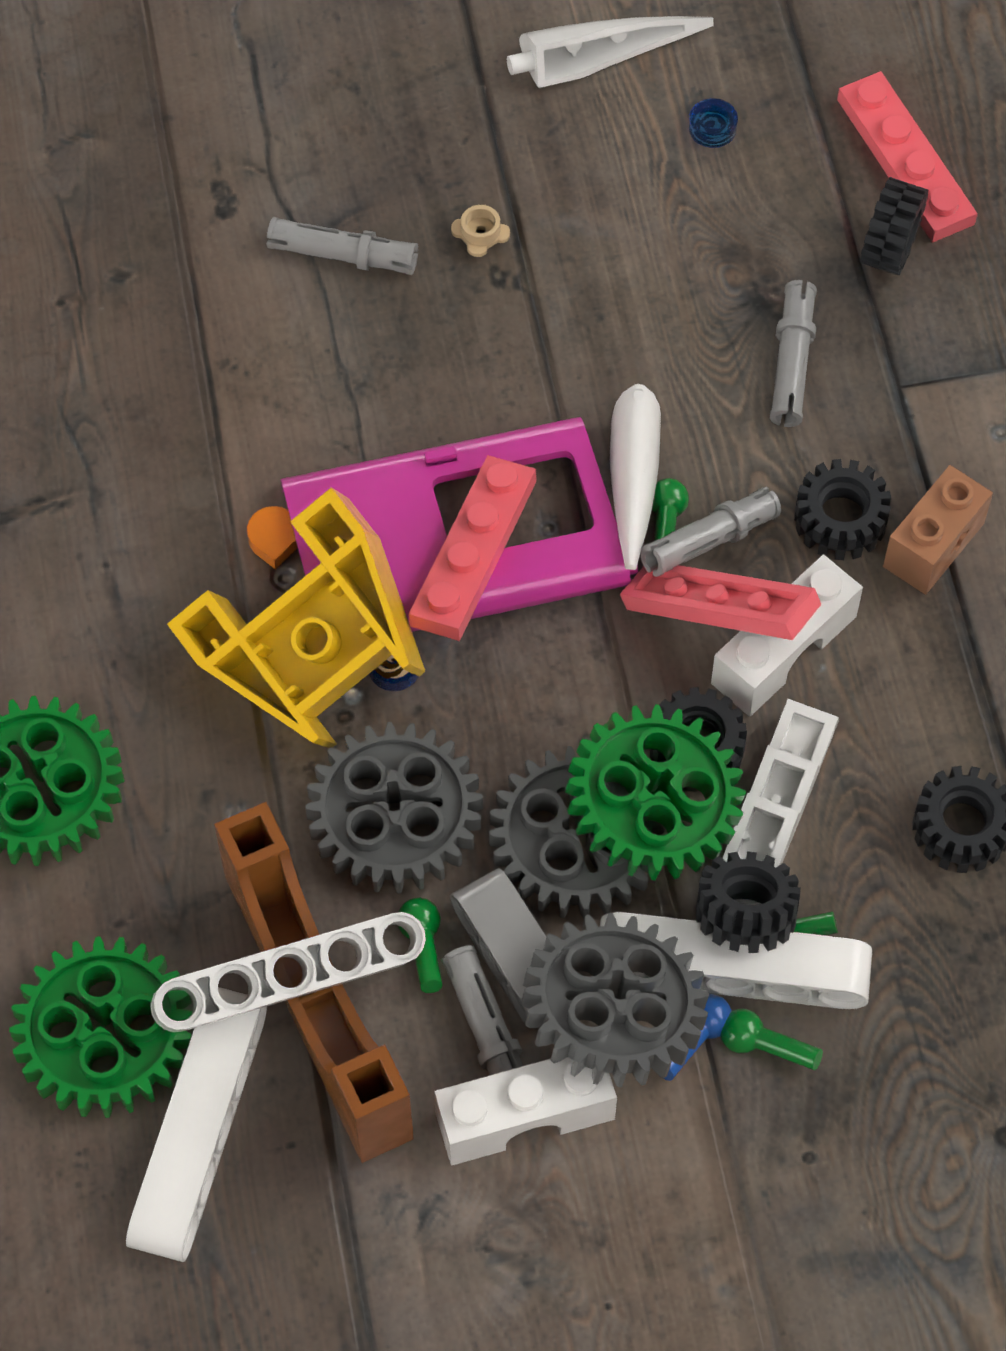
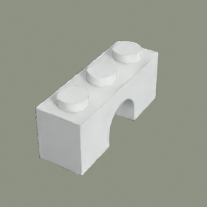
(757, 665)
(489, 1111)

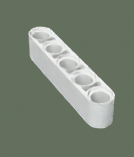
(315, 965)
(800, 971)
(194, 1133)

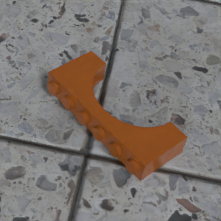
(350, 1063)

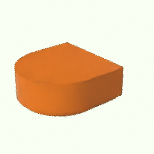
(271, 535)

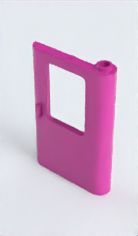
(402, 509)

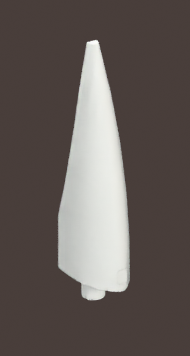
(588, 47)
(634, 466)

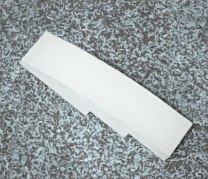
(783, 784)

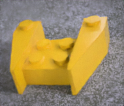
(315, 635)

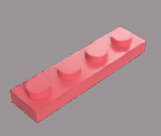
(906, 153)
(472, 548)
(723, 600)

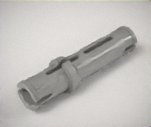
(356, 248)
(795, 335)
(727, 523)
(482, 1012)

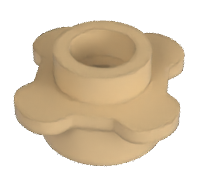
(480, 218)

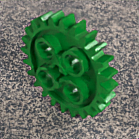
(79, 755)
(621, 819)
(67, 1061)

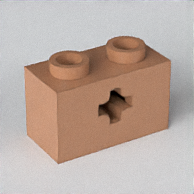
(937, 529)

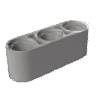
(500, 930)

